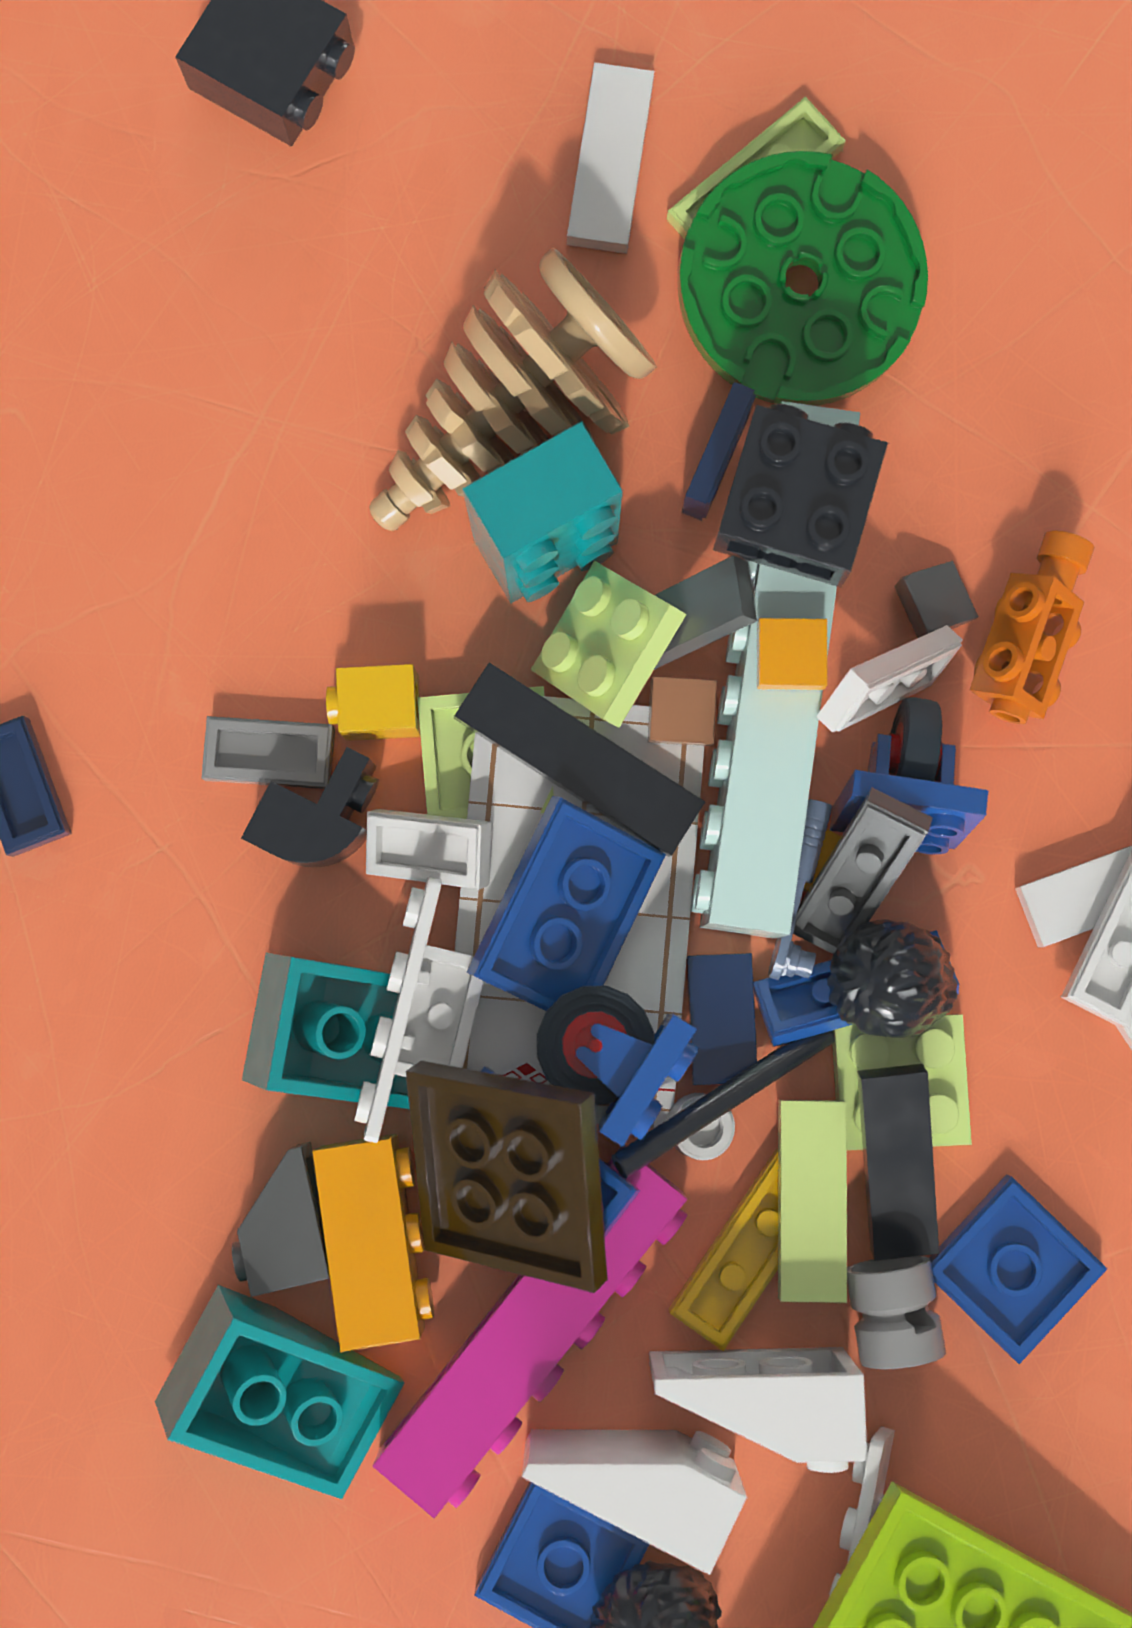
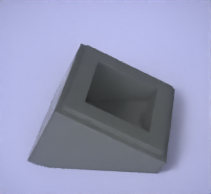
(935, 599)

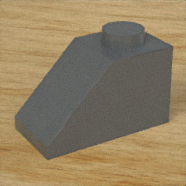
(283, 1232)

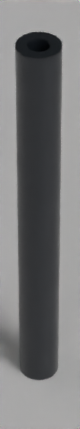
(718, 1102)

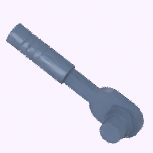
(787, 957)

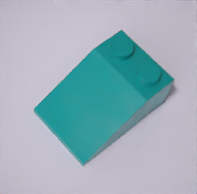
(318, 1030)
(275, 1395)

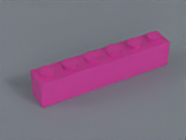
(516, 1357)

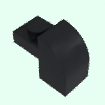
(314, 832)

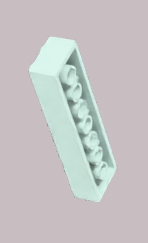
(762, 763)

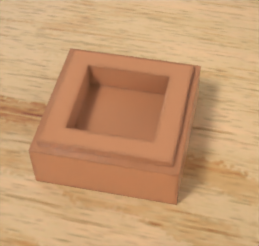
(682, 711)

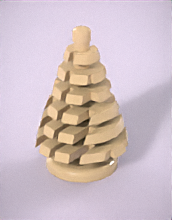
(520, 383)

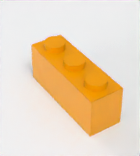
(372, 1242)

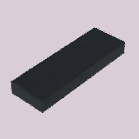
(898, 1161)

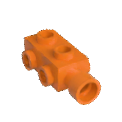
(1022, 640)

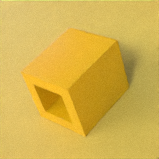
(375, 702)

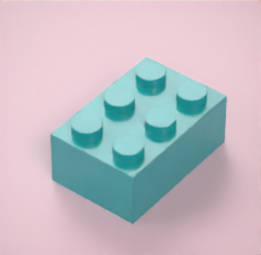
(545, 514)

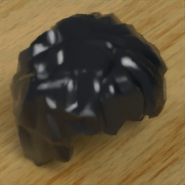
(891, 979)
(657, 1598)

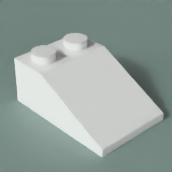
(786, 1399)
(647, 1482)

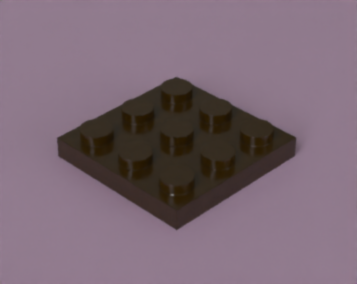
(508, 1173)

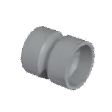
(896, 1318)

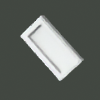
(428, 846)

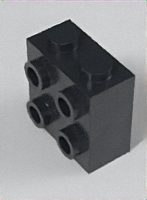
(268, 60)
(801, 494)

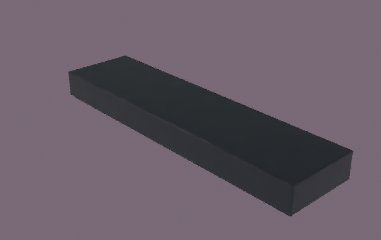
(579, 760)

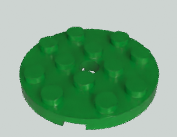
(812, 215)

